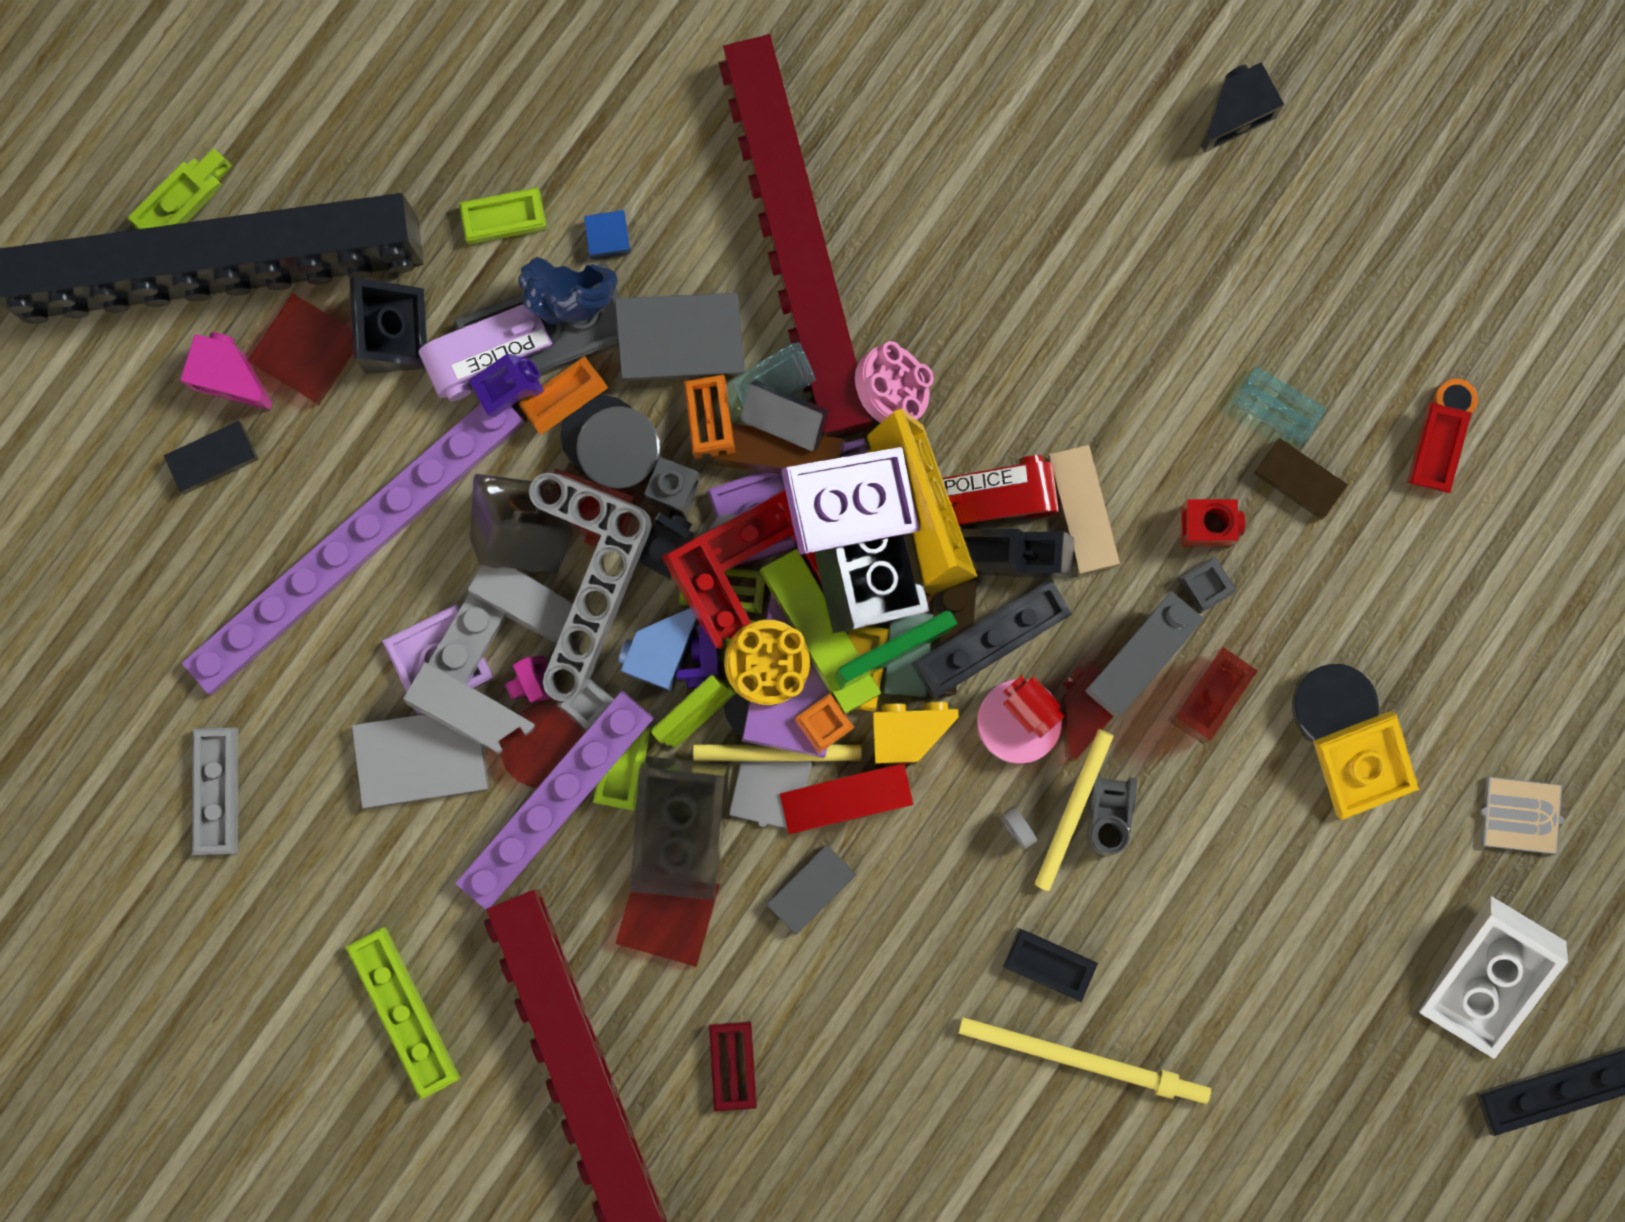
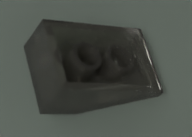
(679, 827)

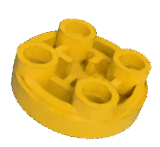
(767, 662)

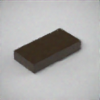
(1300, 478)

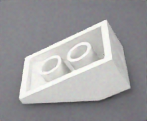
(1495, 977)

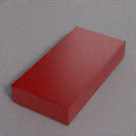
(1439, 447)

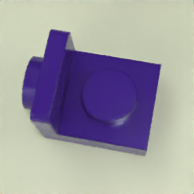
(506, 383)
(703, 652)

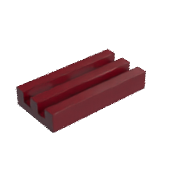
(735, 1103)

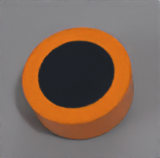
(1457, 394)

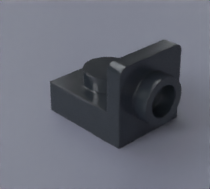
(664, 536)

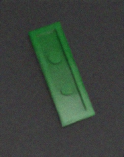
(895, 649)

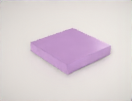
(417, 645)

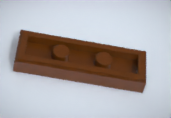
(771, 454)

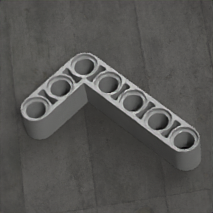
(596, 577)

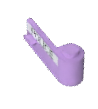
(468, 351)

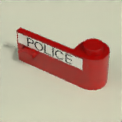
(1004, 492)

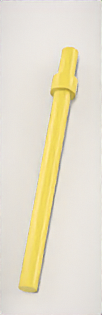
(1164, 1083)

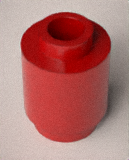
(1032, 706)

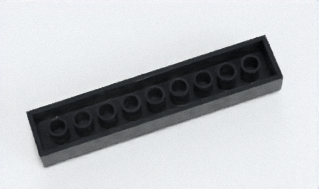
(210, 258)

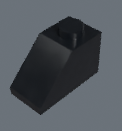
(1242, 105)

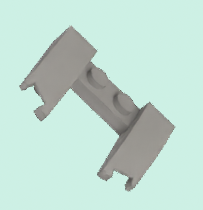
(442, 683)

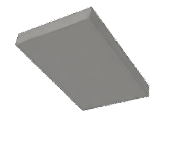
(415, 761)

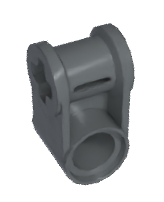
(1111, 811)

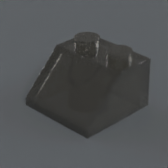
(512, 530)

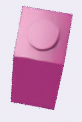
(223, 371)

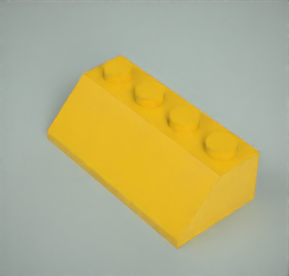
(939, 543)

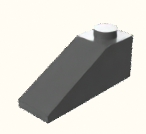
(1144, 655)

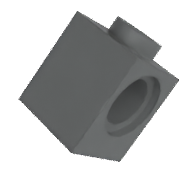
(672, 487)

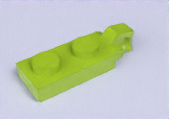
(182, 192)

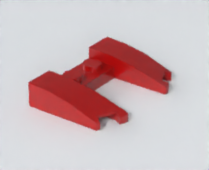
(701, 564)

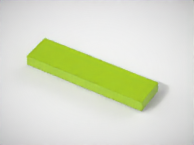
(808, 613)
(402, 1013)

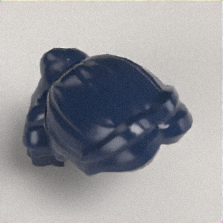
(563, 294)

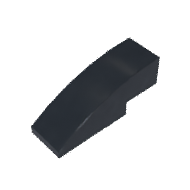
(1020, 552)

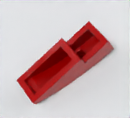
(846, 799)

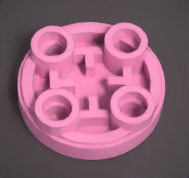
(892, 380)
(1005, 735)

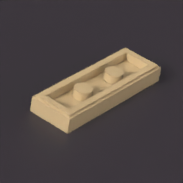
(1084, 510)

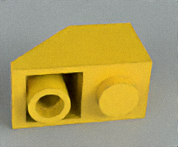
(909, 735)

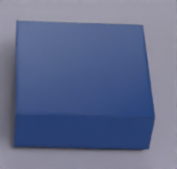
(607, 234)

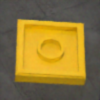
(1366, 765)

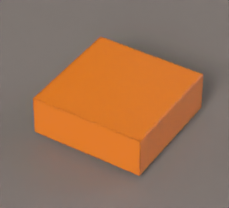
(824, 723)

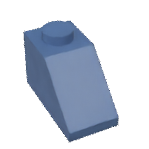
(659, 650)

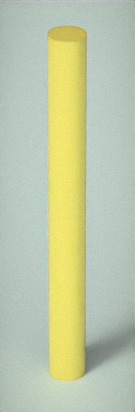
(765, 753)
(1074, 809)

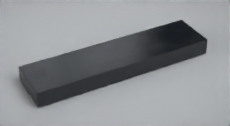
(991, 638)
(1554, 1092)

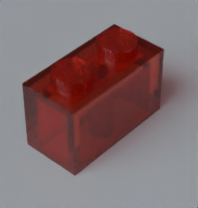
(1212, 695)

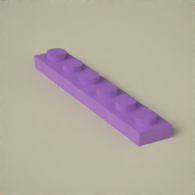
(554, 800)

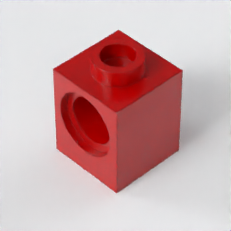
(1194, 530)

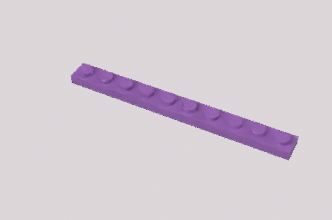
(349, 546)

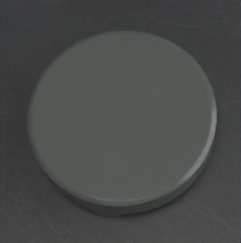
(618, 448)

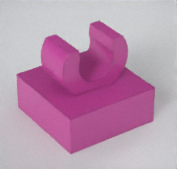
(529, 680)

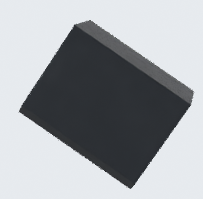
(387, 325)

